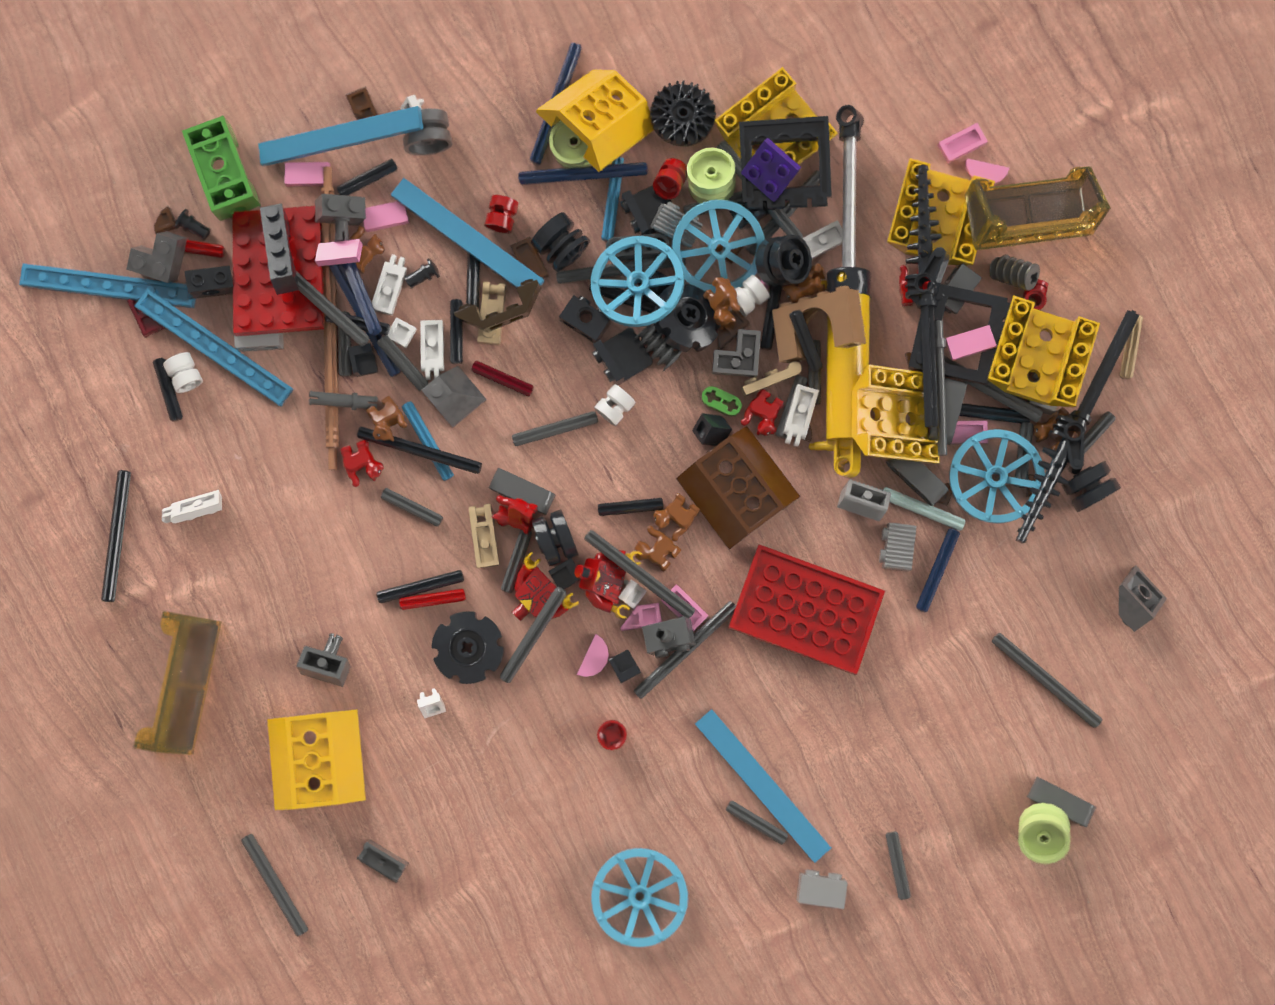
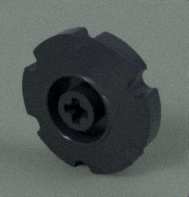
(690, 322)
(450, 642)

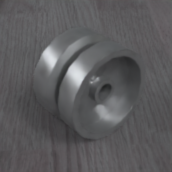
(433, 137)

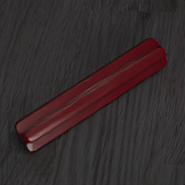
(502, 378)

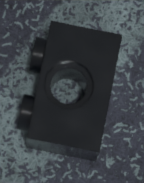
(209, 282)
(575, 309)

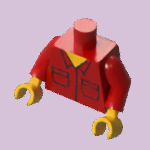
(534, 590)

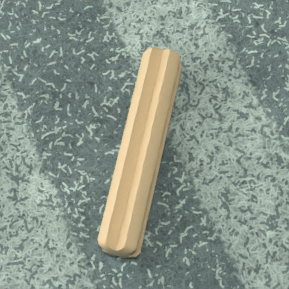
(1130, 351)

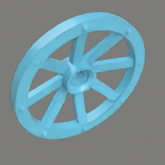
(713, 242)
(637, 277)
(1004, 435)
(680, 909)

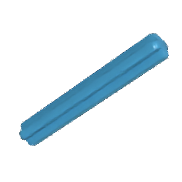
(612, 204)
(425, 437)

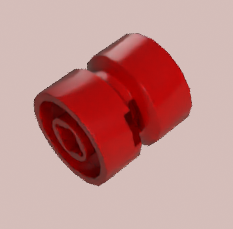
(670, 178)
(501, 214)
(612, 735)

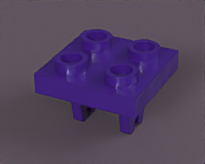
(770, 169)

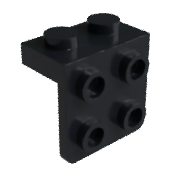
(642, 209)
(622, 356)

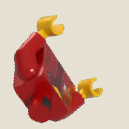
(603, 582)

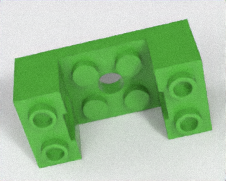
(229, 187)

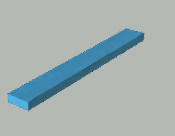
(341, 136)
(462, 234)
(102, 284)
(214, 347)
(763, 786)

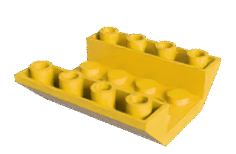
(770, 101)
(615, 123)
(951, 214)
(1057, 362)
(891, 396)
(332, 759)

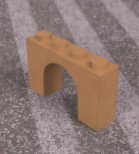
(845, 316)

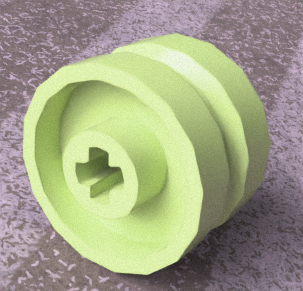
(566, 154)
(711, 175)
(1044, 833)

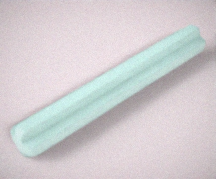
(926, 510)

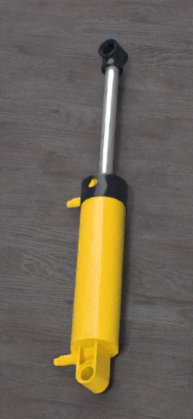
(846, 364)

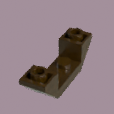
(528, 294)

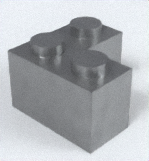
(162, 261)
(743, 360)

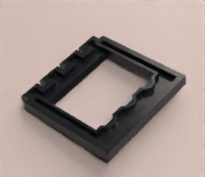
(784, 132)
(998, 314)

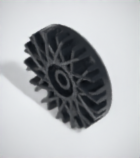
(683, 100)

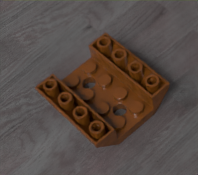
(724, 496)

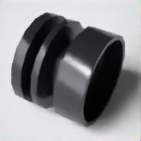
(556, 237)

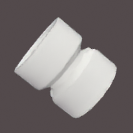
(751, 294)
(182, 371)
(622, 401)

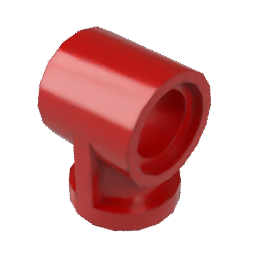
(1038, 293)

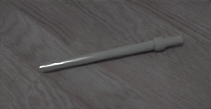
(940, 368)

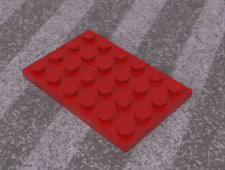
(255, 302)
(807, 609)

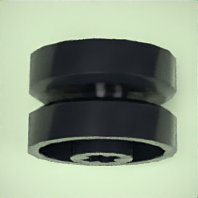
(783, 260)
(1090, 485)
(552, 538)

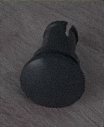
(192, 225)
(422, 274)

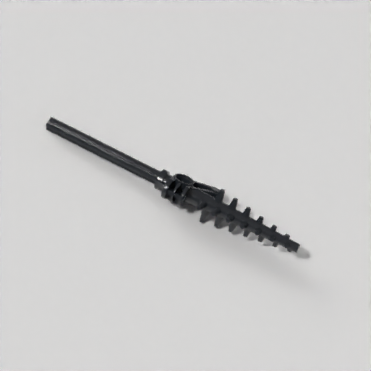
(930, 268)
(1071, 450)

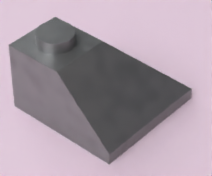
(454, 395)
(1138, 599)

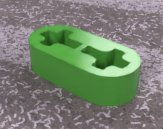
(719, 406)

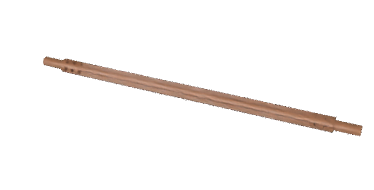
(330, 338)

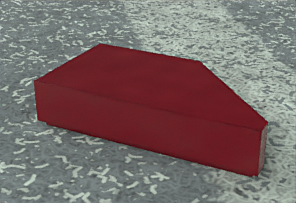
(146, 324)

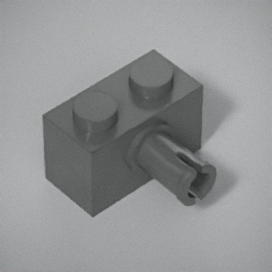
(340, 211)
(669, 636)
(325, 664)

